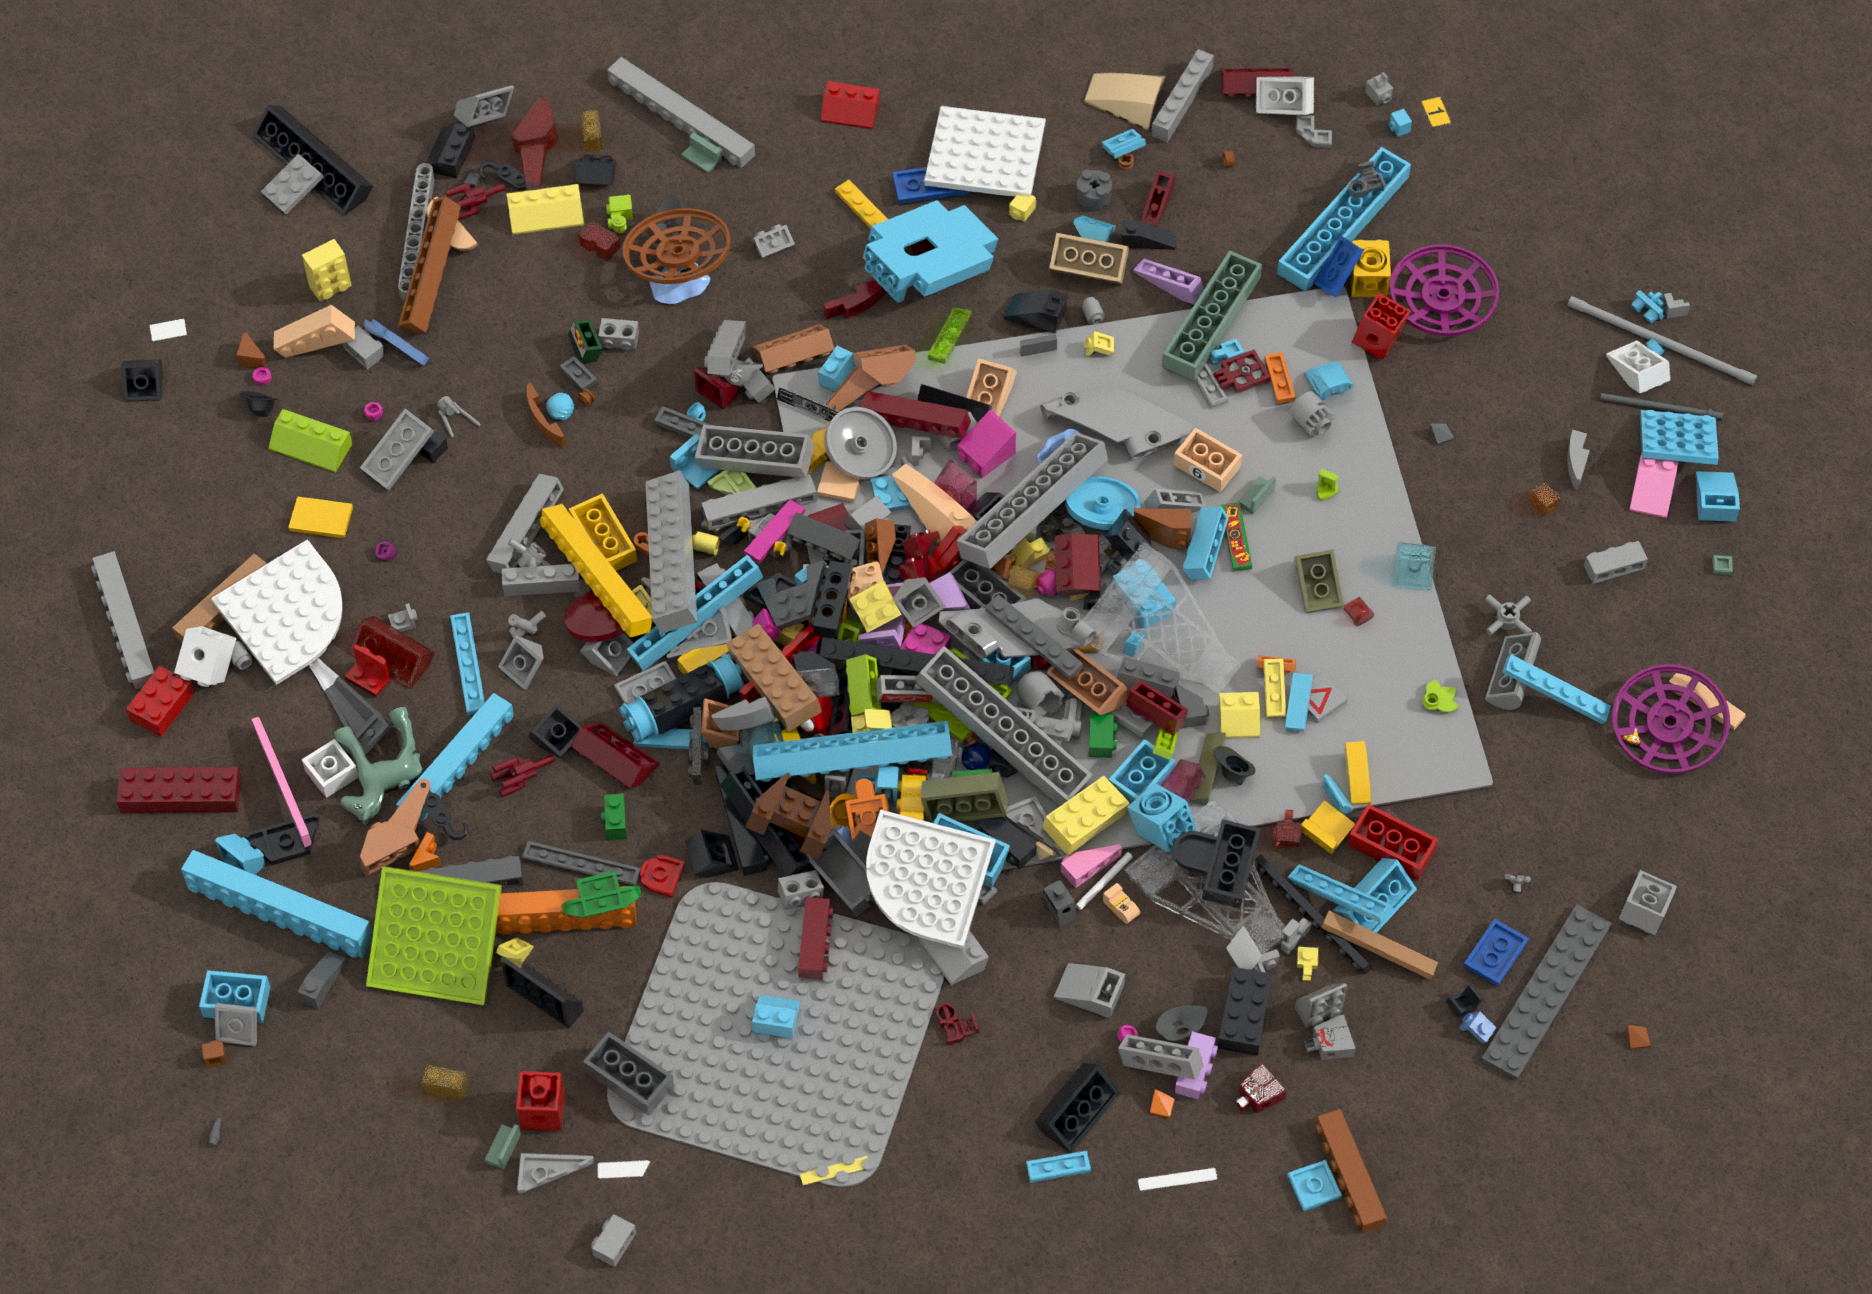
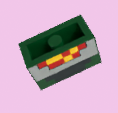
(585, 341)

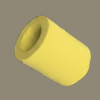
(705, 543)

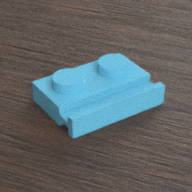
(1123, 143)

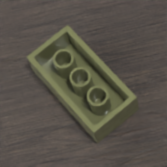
(965, 797)

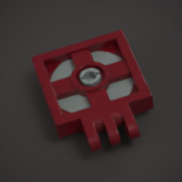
(1242, 372)

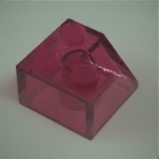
(957, 484)

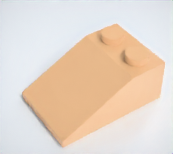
(991, 384)

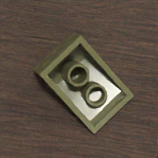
(1318, 580)

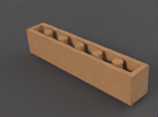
(206, 613)

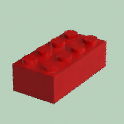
(1391, 838)

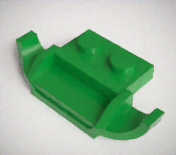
(600, 895)

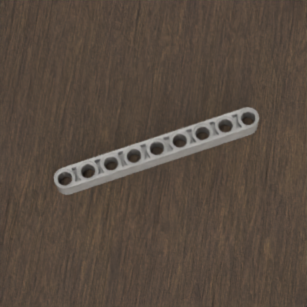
(416, 224)

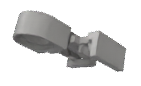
(1295, 932)

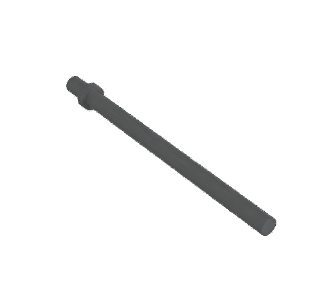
(1660, 406)

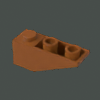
(879, 540)

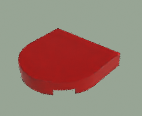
(661, 874)

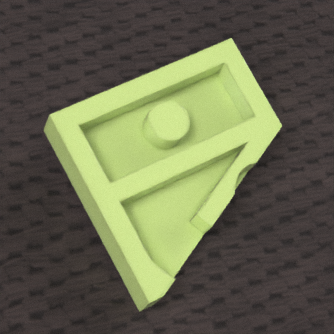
(731, 482)

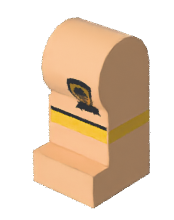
(1120, 904)

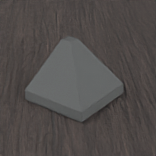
(1440, 433)

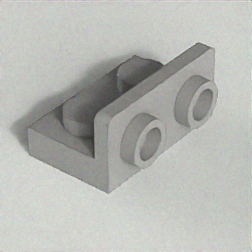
(773, 241)

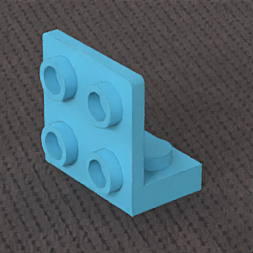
(685, 461)

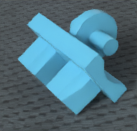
(1654, 311)

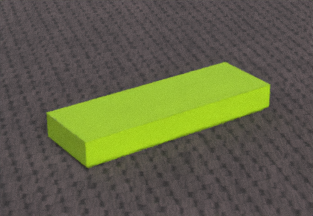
(1165, 744)

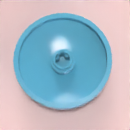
(1101, 502)

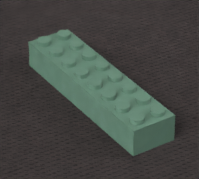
(1211, 315)

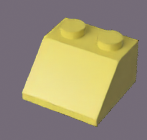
(1239, 714)

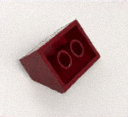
(1077, 564)

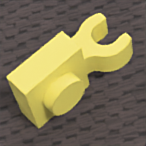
(1307, 959)

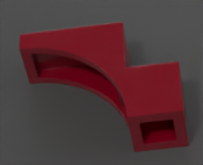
(917, 554)

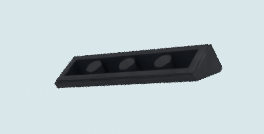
(941, 397)

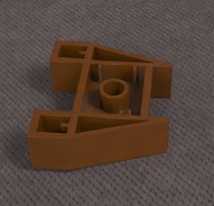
(794, 813)

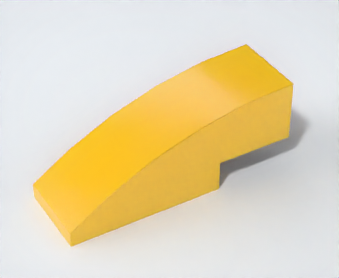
(1357, 772)

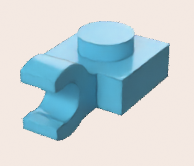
(1226, 350)

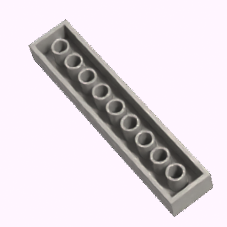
(1032, 500)
(671, 552)
(1003, 727)

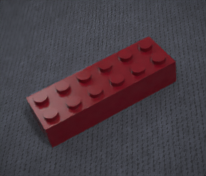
(179, 789)

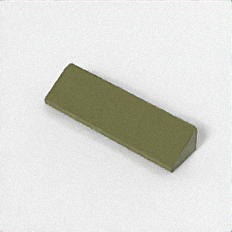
(1209, 766)

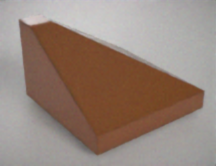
(1637, 1037)

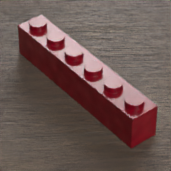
(918, 414)

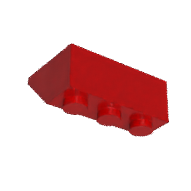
(850, 105)

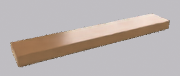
(1379, 945)

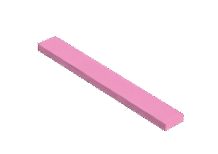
(281, 781)

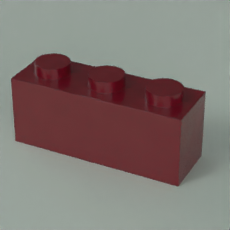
(1157, 707)

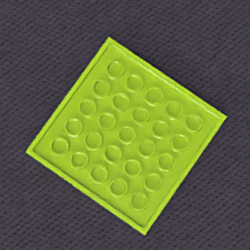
(433, 935)

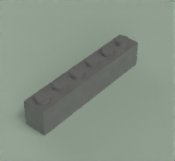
(494, 871)

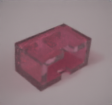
(1184, 778)

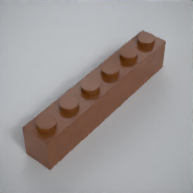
(1350, 1171)

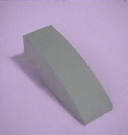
(1577, 457)
(744, 715)

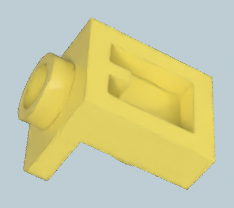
(1099, 343)

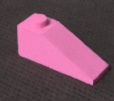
(1087, 863)

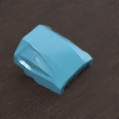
(1328, 380)

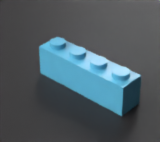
(1205, 543)

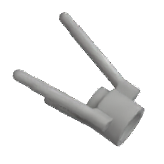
(449, 407)

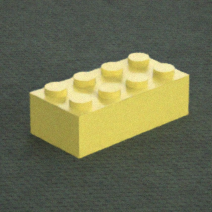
(1085, 815)

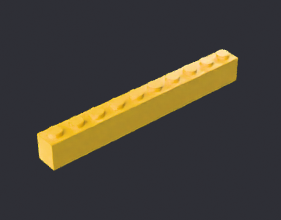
(596, 570)

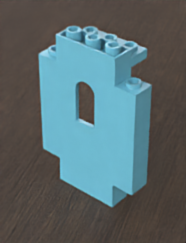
(960, 253)

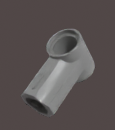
(1073, 713)

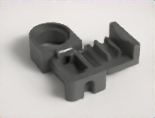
(1368, 182)

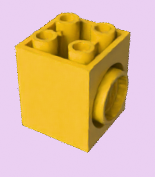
(1372, 270)

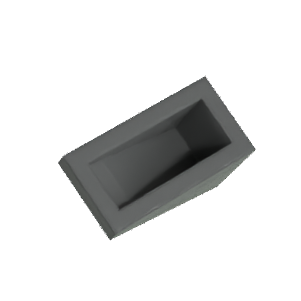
(473, 180)

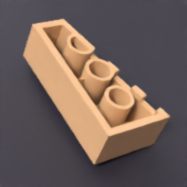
(314, 332)

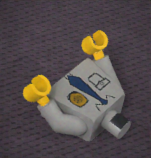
(757, 525)

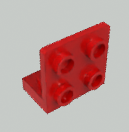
(368, 672)

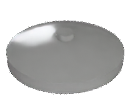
(860, 443)

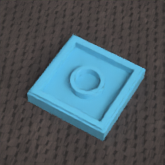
(1314, 1185)

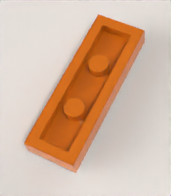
(1279, 378)

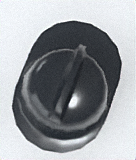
(259, 403)
(1233, 765)

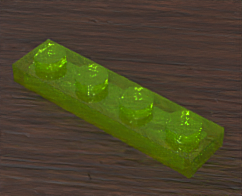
(949, 335)

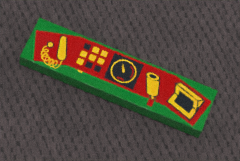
(1237, 537)

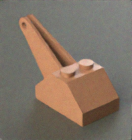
(872, 368)

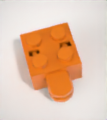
(865, 808)

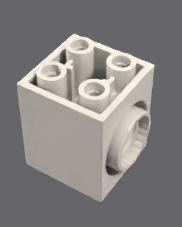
(205, 656)

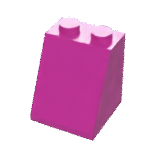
(987, 444)

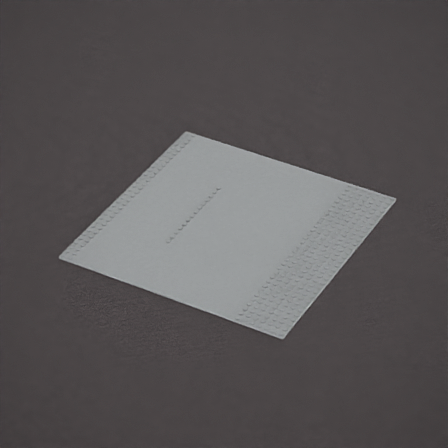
(1253, 610)

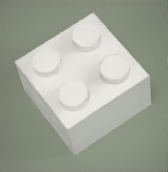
(330, 768)

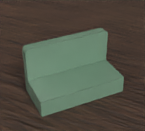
(702, 153)
(1257, 494)
(503, 1146)

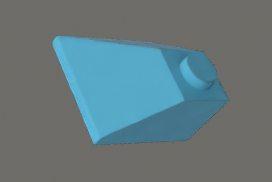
(1094, 229)

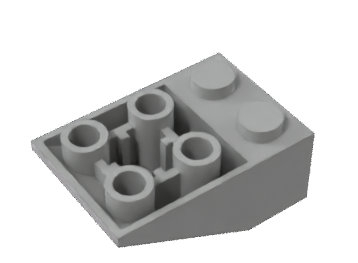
(1091, 988)
(1321, 1004)

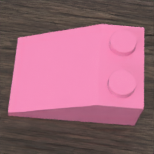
(1653, 486)

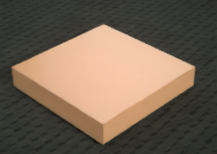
(837, 484)

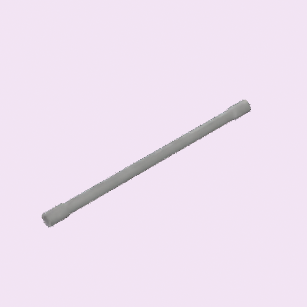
(1740, 374)

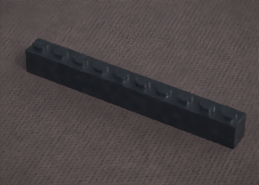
(910, 660)

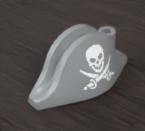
(742, 372)

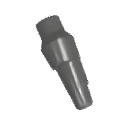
(214, 1135)

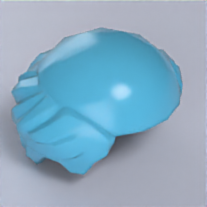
(560, 406)

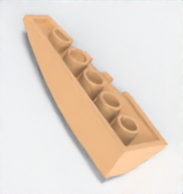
(931, 503)

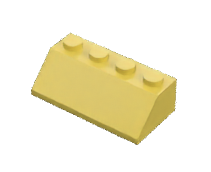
(545, 209)

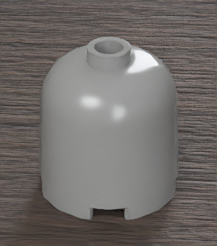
(1039, 694)

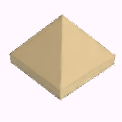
(1044, 851)

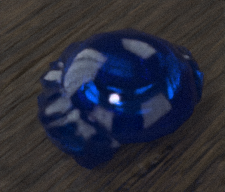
(976, 756)

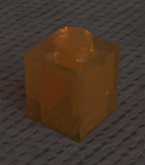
(1544, 499)

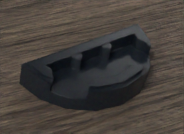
(733, 534)

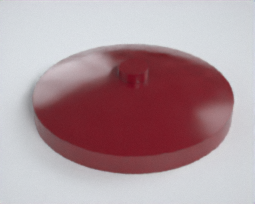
(590, 620)

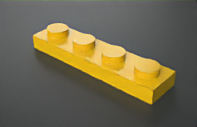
(860, 204)

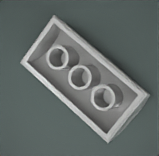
(1504, 690)

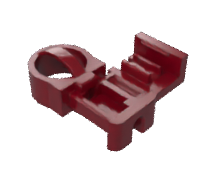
(959, 1028)

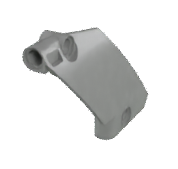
(1121, 419)
(985, 634)

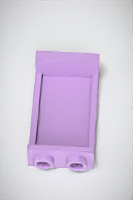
(890, 633)

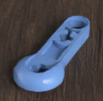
(381, 331)

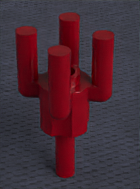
(472, 197)
(518, 772)

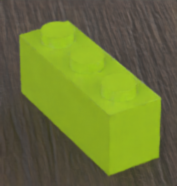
(862, 684)

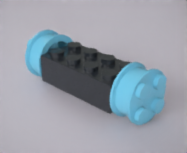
(674, 701)

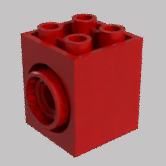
(1381, 326)
(540, 1101)

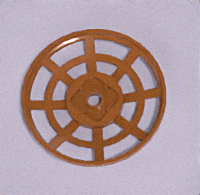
(668, 248)

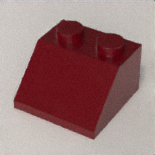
(714, 387)

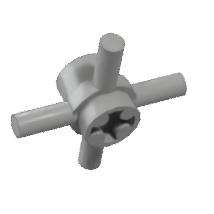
(532, 555)
(1513, 615)

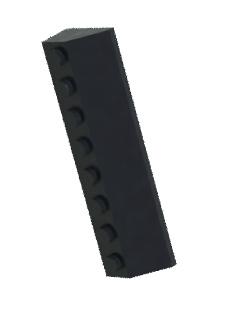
(289, 137)

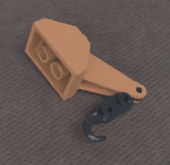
(397, 837)

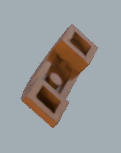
(551, 431)

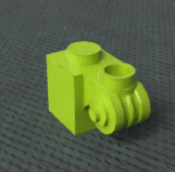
(620, 211)

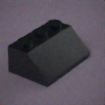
(451, 149)

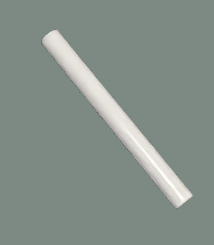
(1103, 881)

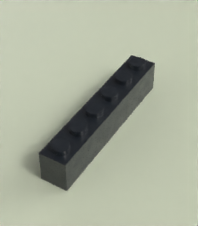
(776, 840)
(747, 845)

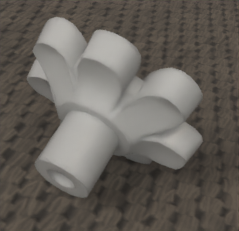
(1517, 881)

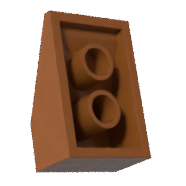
(1166, 526)

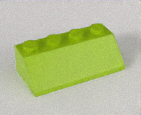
(309, 440)

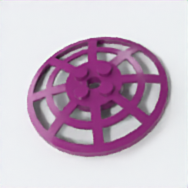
(1445, 284)
(1673, 709)

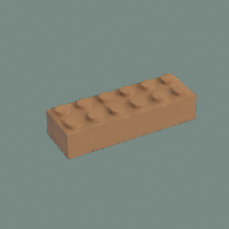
(774, 677)

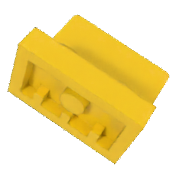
(1327, 827)

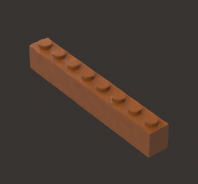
(429, 266)

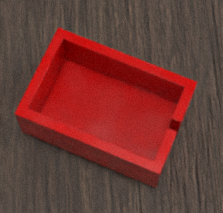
(160, 701)

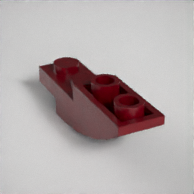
(853, 304)

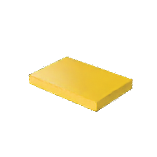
(320, 517)

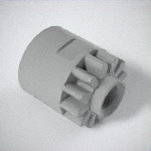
(1312, 413)

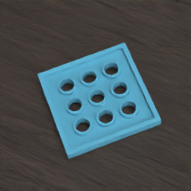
(1679, 437)

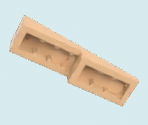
(1710, 700)

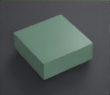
(1722, 565)

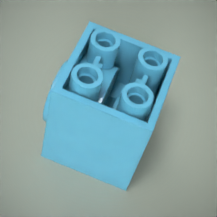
(1161, 816)

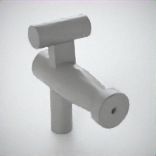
(524, 625)

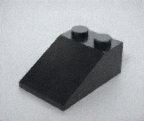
(1038, 309)

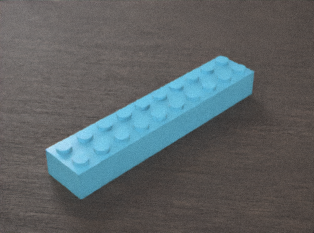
(1343, 217)
(852, 750)
(277, 904)

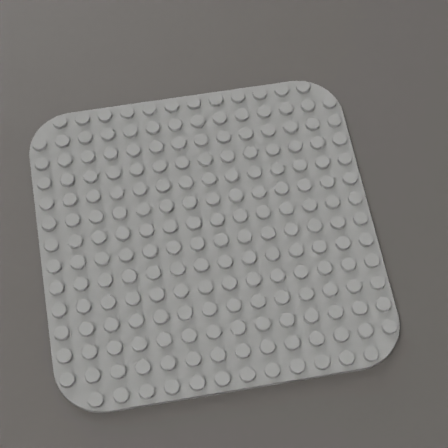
(771, 1096)

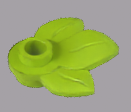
(1441, 696)

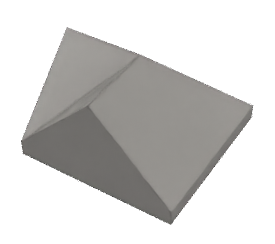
(918, 600)
(522, 661)

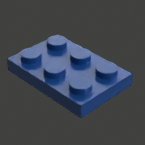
(1338, 266)
(1496, 952)

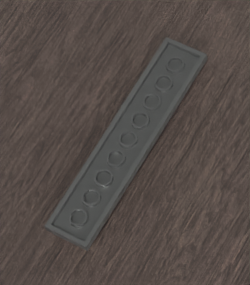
(1546, 992)

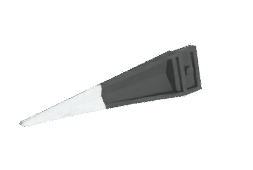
(353, 709)

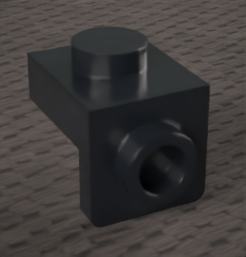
(1464, 1002)

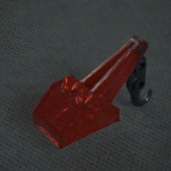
(531, 140)

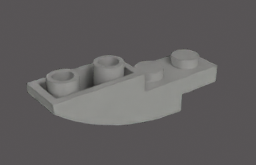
(1054, 728)

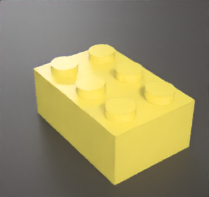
(326, 270)

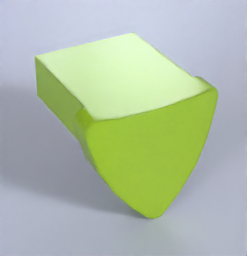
(1327, 484)

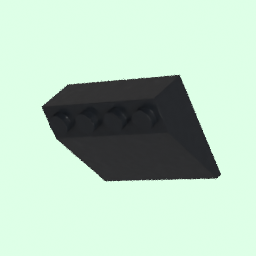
(541, 991)

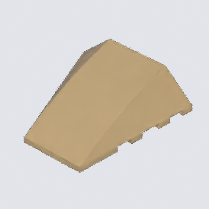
(1126, 95)

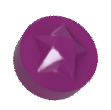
(385, 551)

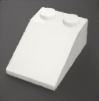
(1285, 95)
(1640, 366)

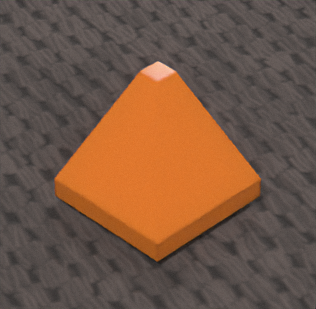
(1161, 1104)

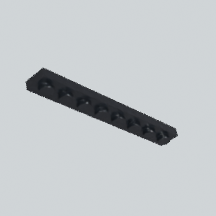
(1306, 908)

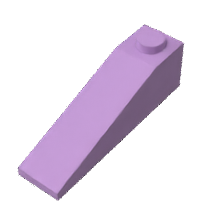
(1175, 282)

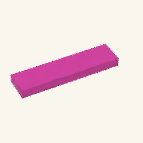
(773, 531)

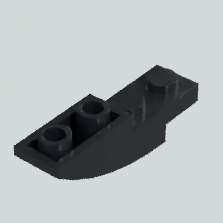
(897, 555)

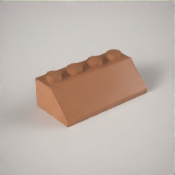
(794, 348)
(1093, 685)

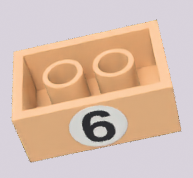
(1207, 460)

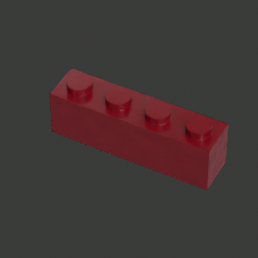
(814, 938)

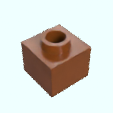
(214, 1053)

